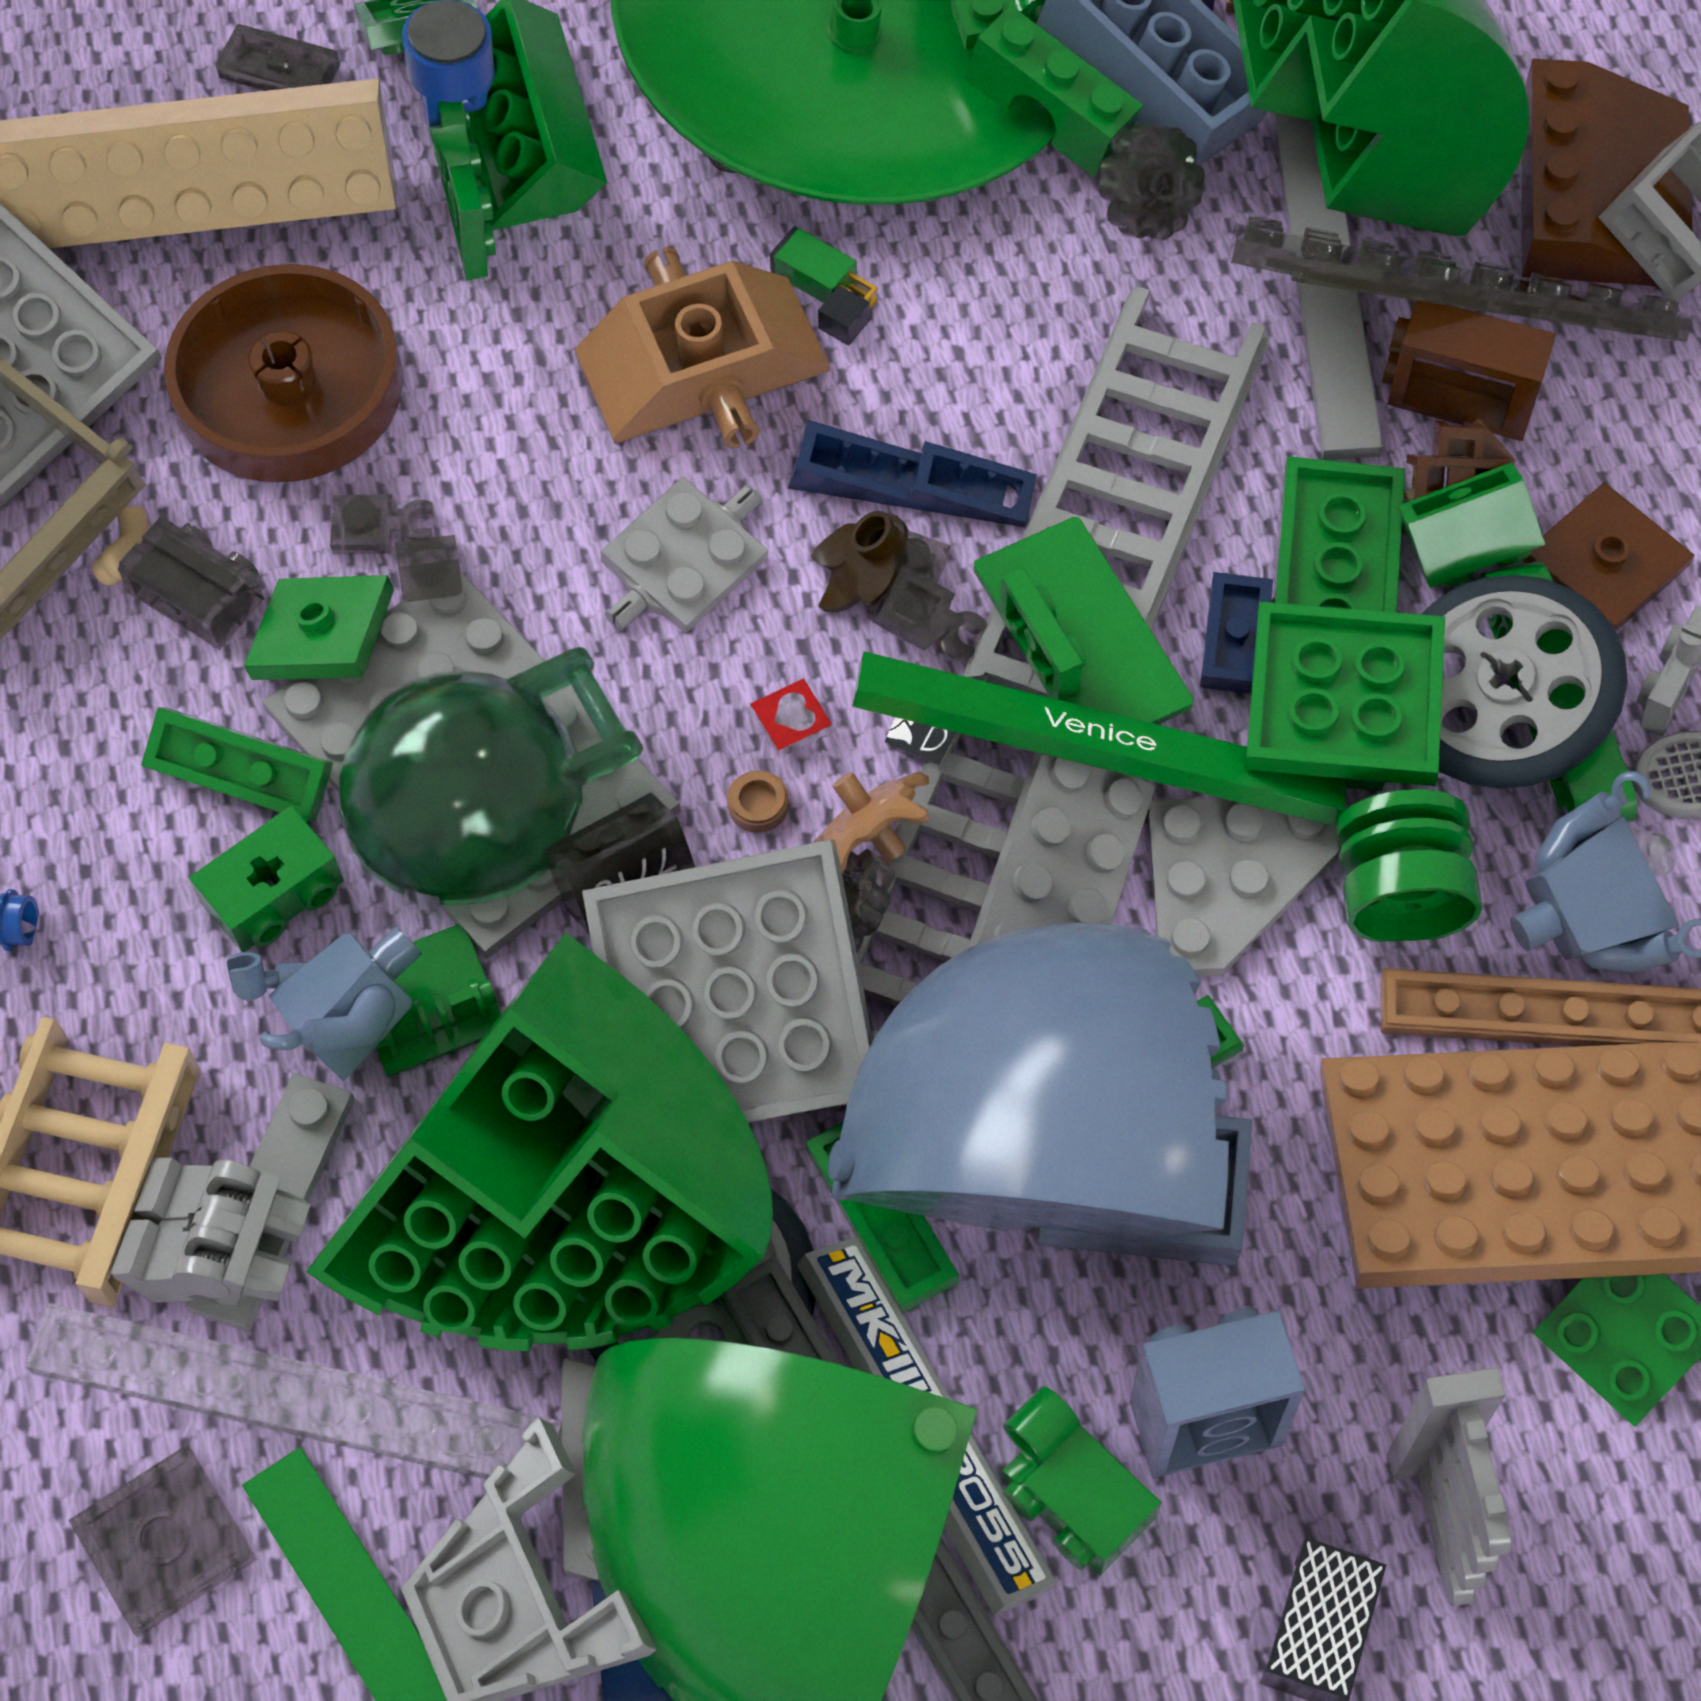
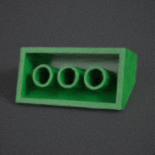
(535, 124)

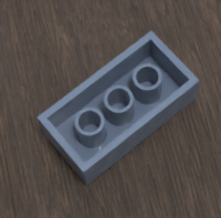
(1168, 58)

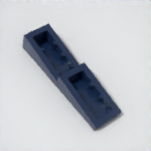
(930, 481)

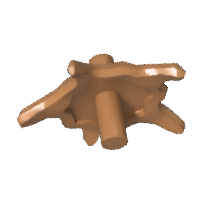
(871, 813)

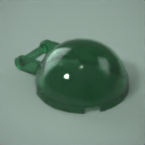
(473, 778)

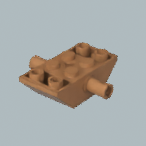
(698, 348)

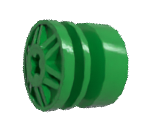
(1408, 866)

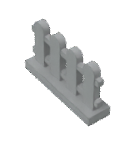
(1450, 1455)

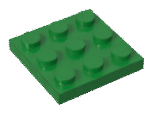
(1346, 694)

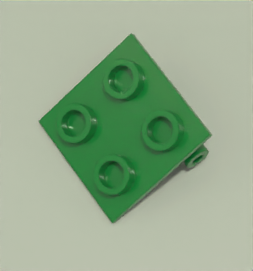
(449, 1005)
(1626, 1338)

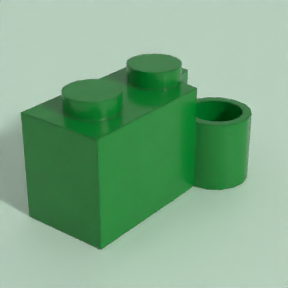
(1074, 1484)

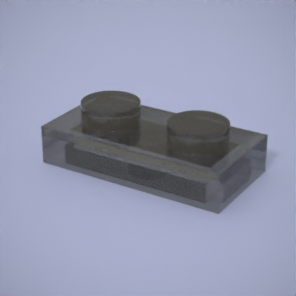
(274, 61)

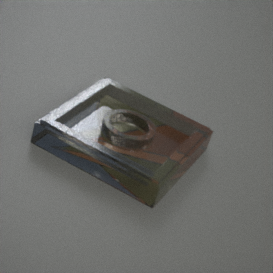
(162, 1540)

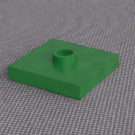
(319, 628)

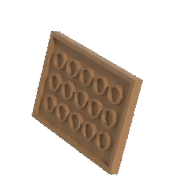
(1518, 1163)

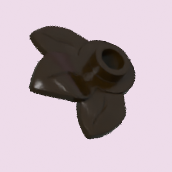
(861, 560)

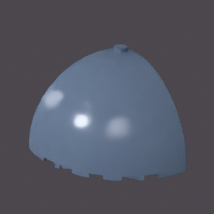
(1044, 1090)

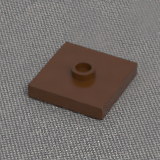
(1611, 555)

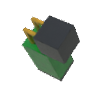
(828, 278)

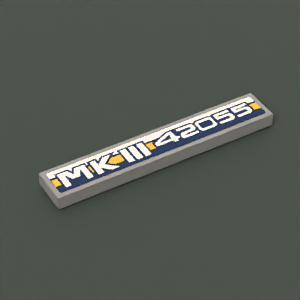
(882, 1343)

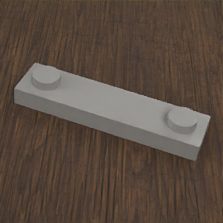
(297, 1150)

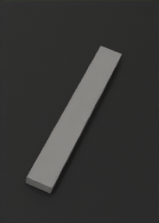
(1329, 315)

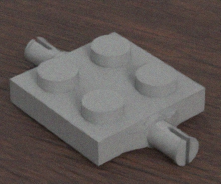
(683, 555)

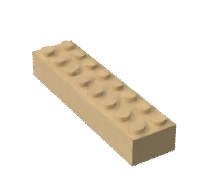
(199, 164)

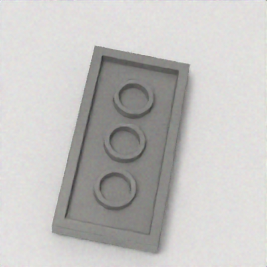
(1064, 848)

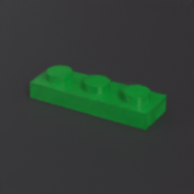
(236, 763)
(896, 1241)

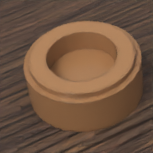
(758, 801)

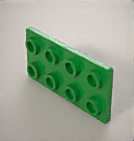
(1081, 625)

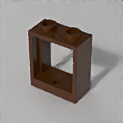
(1475, 345)

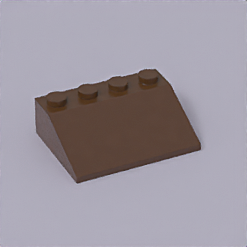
(1581, 151)

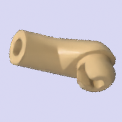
(132, 525)

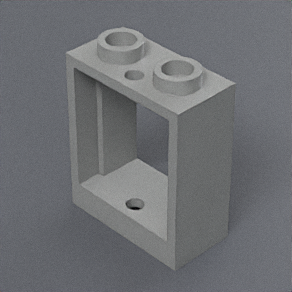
(1652, 228)

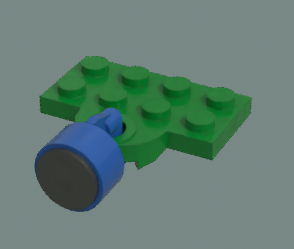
(452, 69)

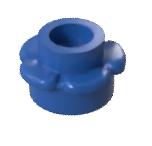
(13, 910)

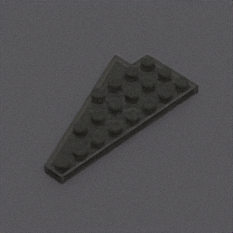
(1434, 278)

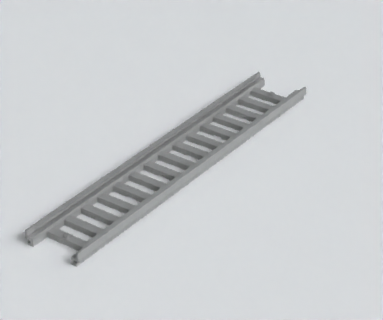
(1160, 557)

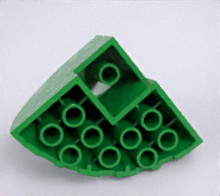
(1405, 101)
(562, 1178)
(766, 1514)

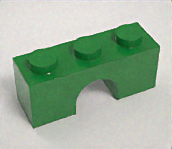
(1087, 108)

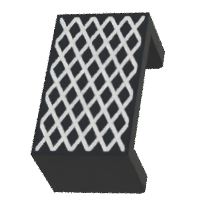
(1324, 1623)

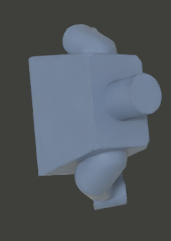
(1599, 892)
(337, 1000)

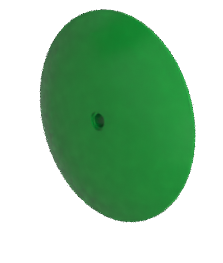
(828, 95)

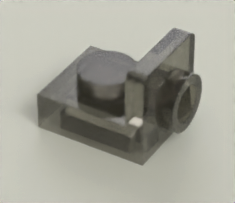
(430, 568)

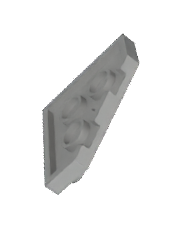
(1228, 874)

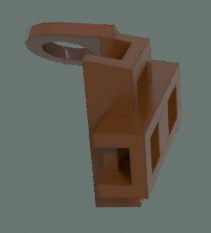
(1472, 440)

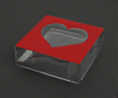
(791, 718)

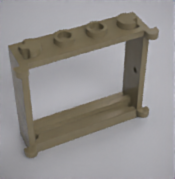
(78, 519)

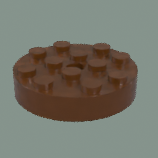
(284, 372)

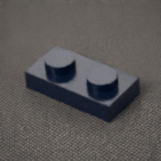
(1232, 631)

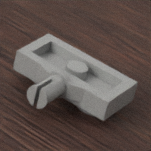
(1664, 690)

